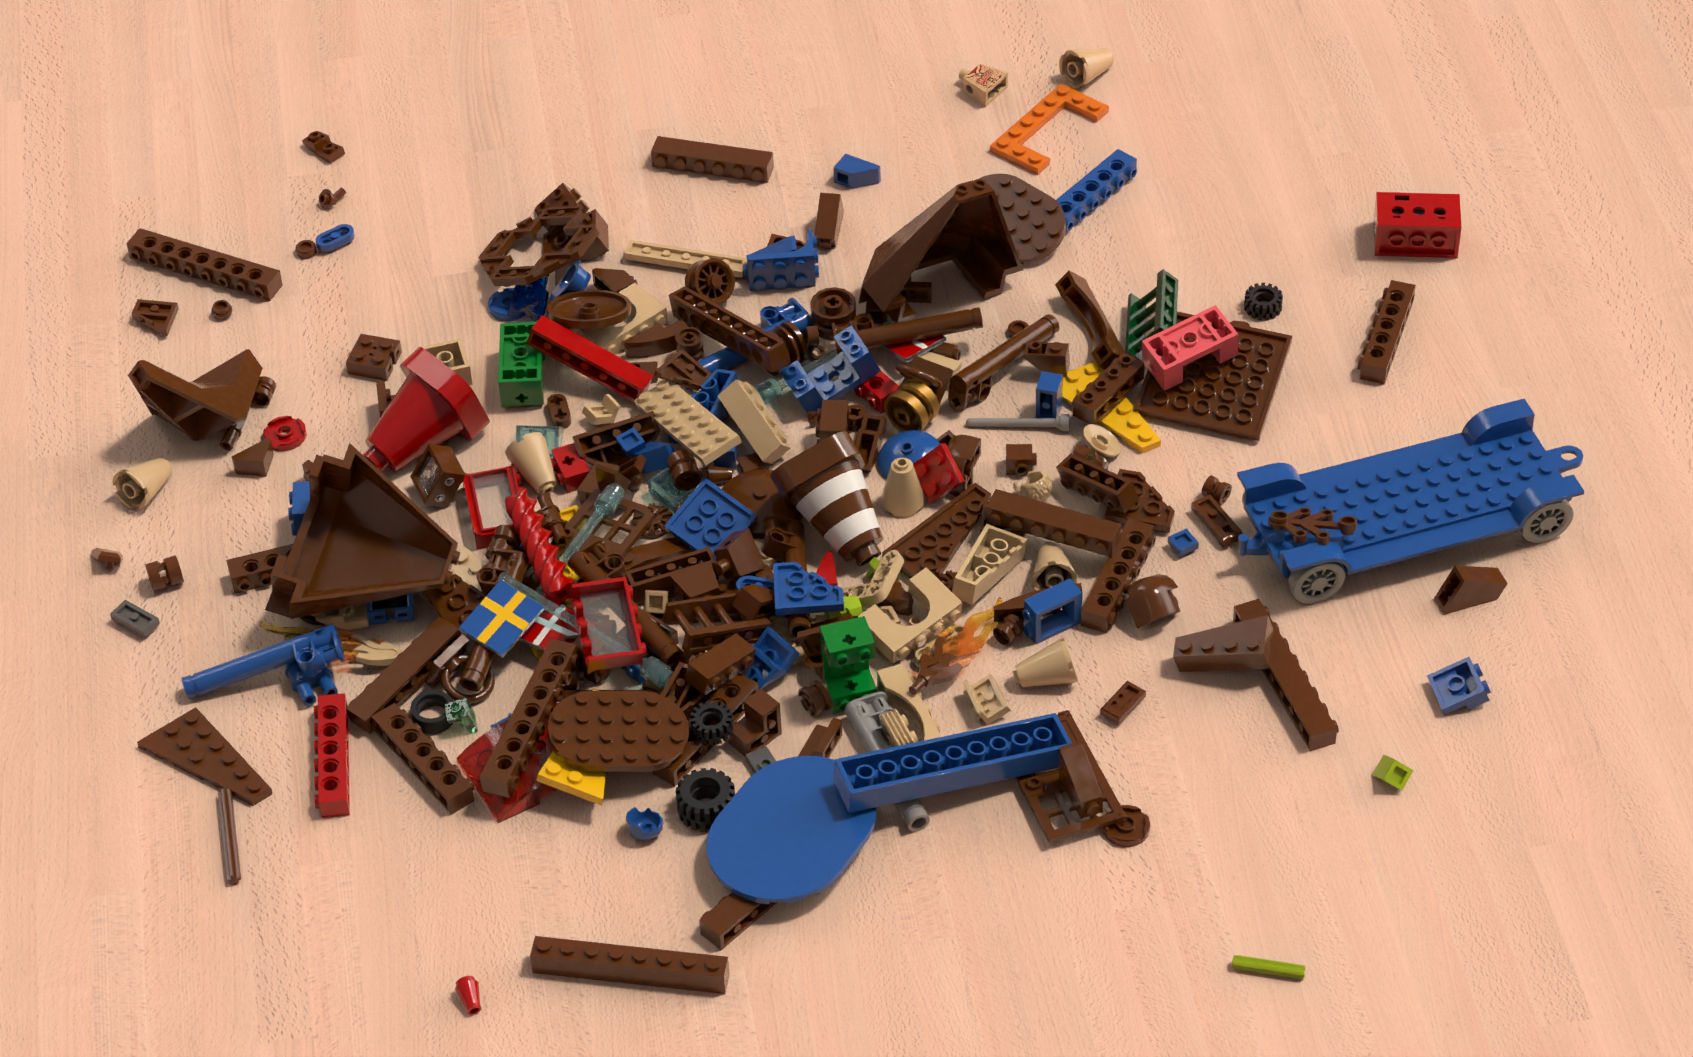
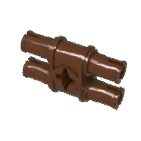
(552, 519)

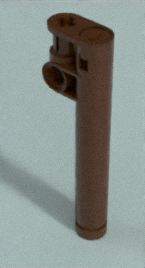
(910, 330)
(976, 379)
(787, 544)
(598, 563)
(480, 658)

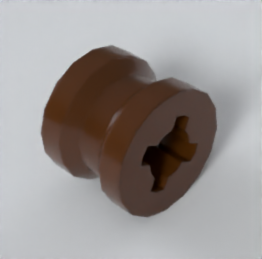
(856, 415)

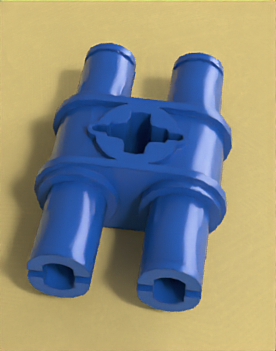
(304, 685)

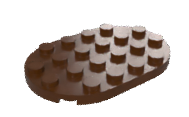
(1031, 216)
(618, 731)

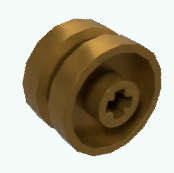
(911, 406)

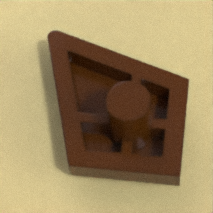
(108, 556)

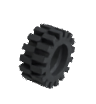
(1261, 309)
(711, 712)

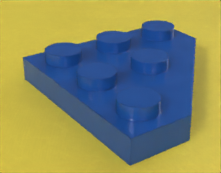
(803, 592)

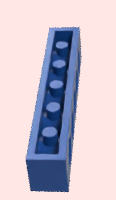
(1097, 186)

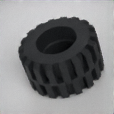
(700, 786)

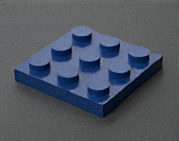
(709, 517)

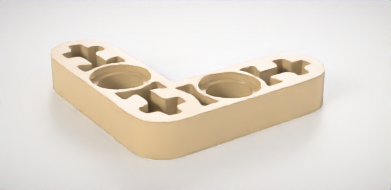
(881, 582)

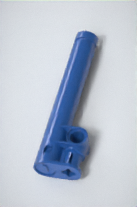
(770, 317)
(310, 651)

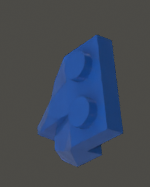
(771, 658)

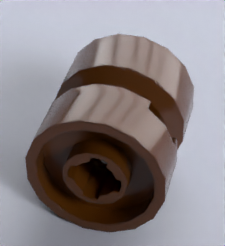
(691, 341)
(683, 470)
(504, 538)
(172, 572)

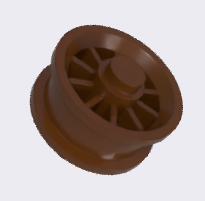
(711, 279)

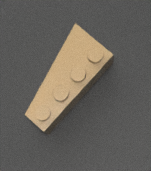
(988, 562)

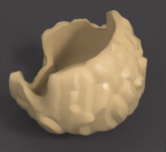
(1036, 487)

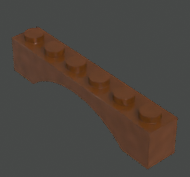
(1081, 299)

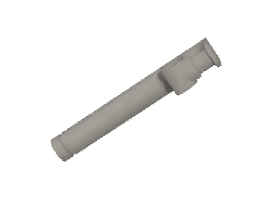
(865, 718)

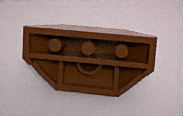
(601, 442)

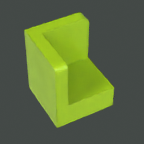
(1392, 772)

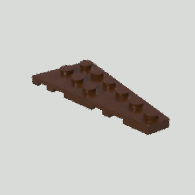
(204, 753)

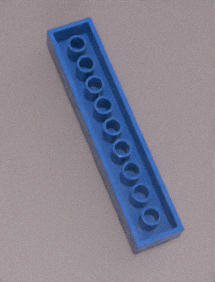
(949, 762)

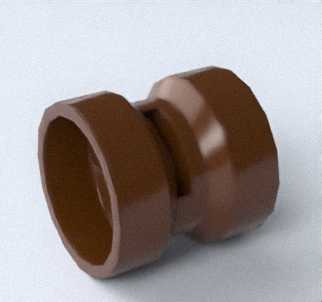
(264, 391)
(1218, 490)
(1006, 632)

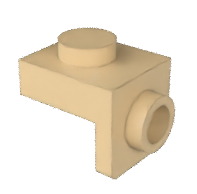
(602, 413)

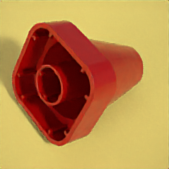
(425, 411)

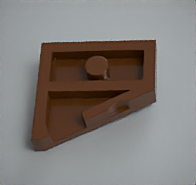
(683, 370)

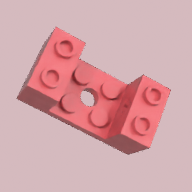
(1169, 352)

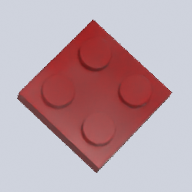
(938, 473)

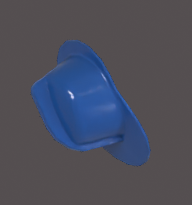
(574, 280)

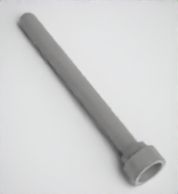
(1060, 422)

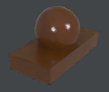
(632, 470)

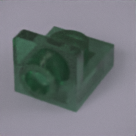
(463, 712)

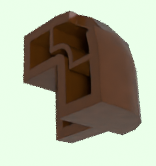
(966, 453)
(1152, 599)

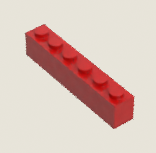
(589, 359)

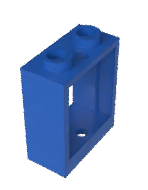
(1063, 594)

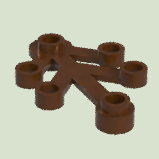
(1311, 523)

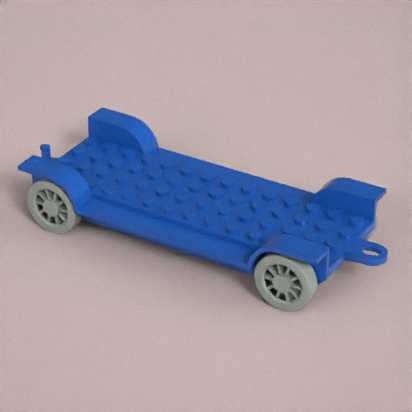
(1414, 500)

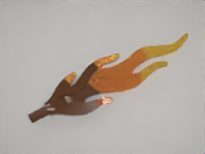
(946, 651)

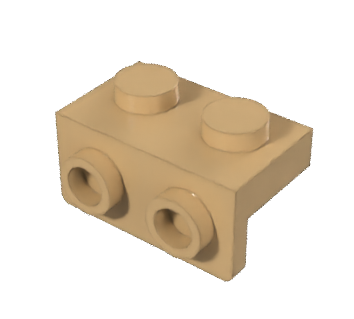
(987, 699)

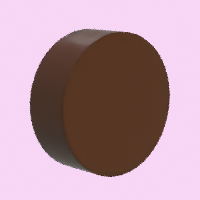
(306, 249)
(1016, 327)

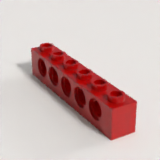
(333, 756)

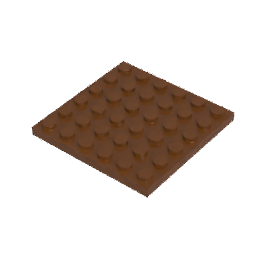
(1225, 395)

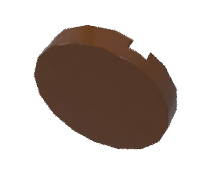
(1131, 832)

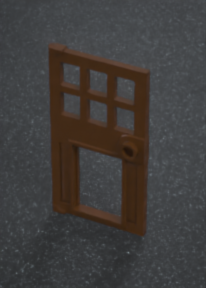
(648, 512)
(1048, 783)

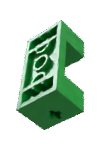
(519, 367)
(845, 661)

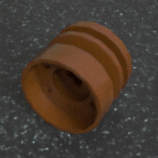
(794, 342)

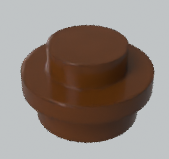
(221, 309)

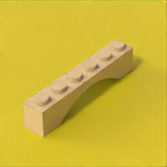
(896, 683)

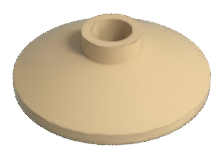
(1101, 440)

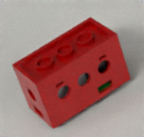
(1417, 225)

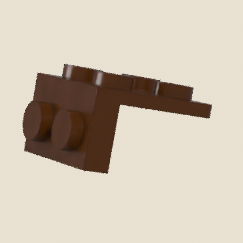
(561, 197)

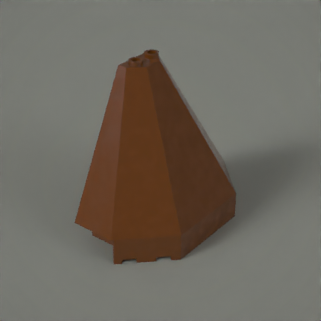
(958, 227)
(358, 543)

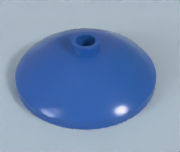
(896, 447)

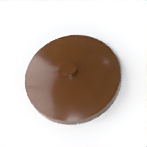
(589, 309)
(761, 496)

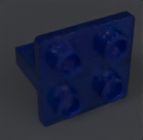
(530, 299)

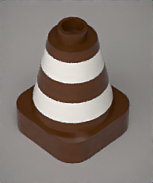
(833, 496)

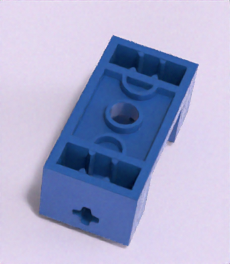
(852, 366)

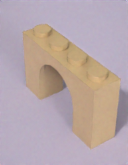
(646, 314)
(897, 640)

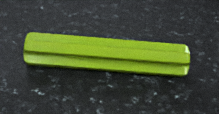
(1268, 966)

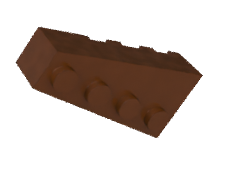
(1228, 647)

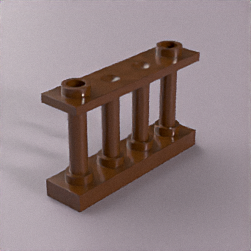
(709, 636)

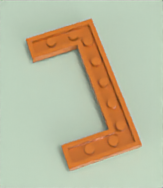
(1011, 142)

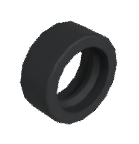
(429, 699)

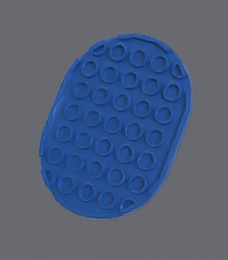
(786, 833)

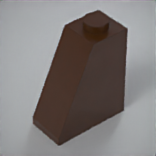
(829, 220)
(1469, 587)
(1079, 780)

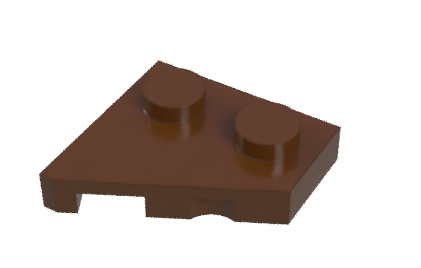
(155, 314)

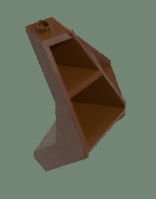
(202, 405)

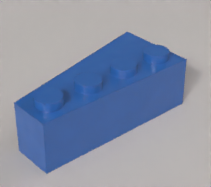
(709, 391)

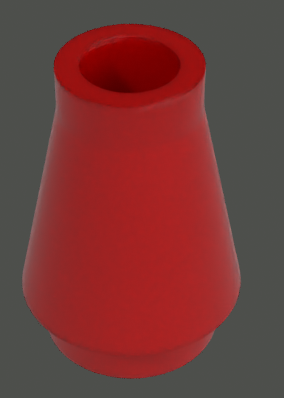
(468, 992)

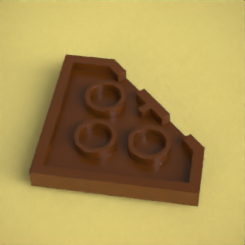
(1148, 509)

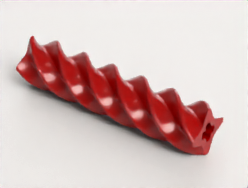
(539, 550)

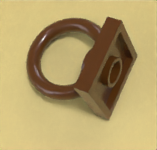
(930, 373)
(449, 663)

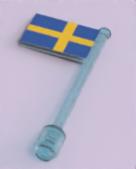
(511, 611)

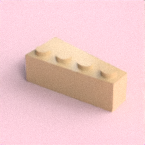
(754, 420)

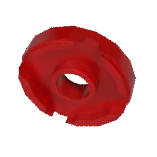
(290, 441)

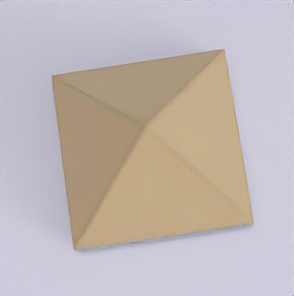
(655, 601)

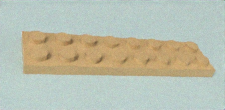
(688, 421)

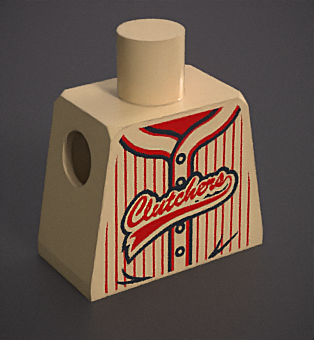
(984, 83)

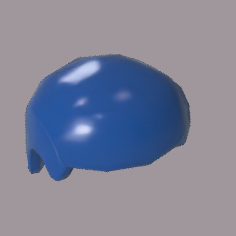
(644, 824)

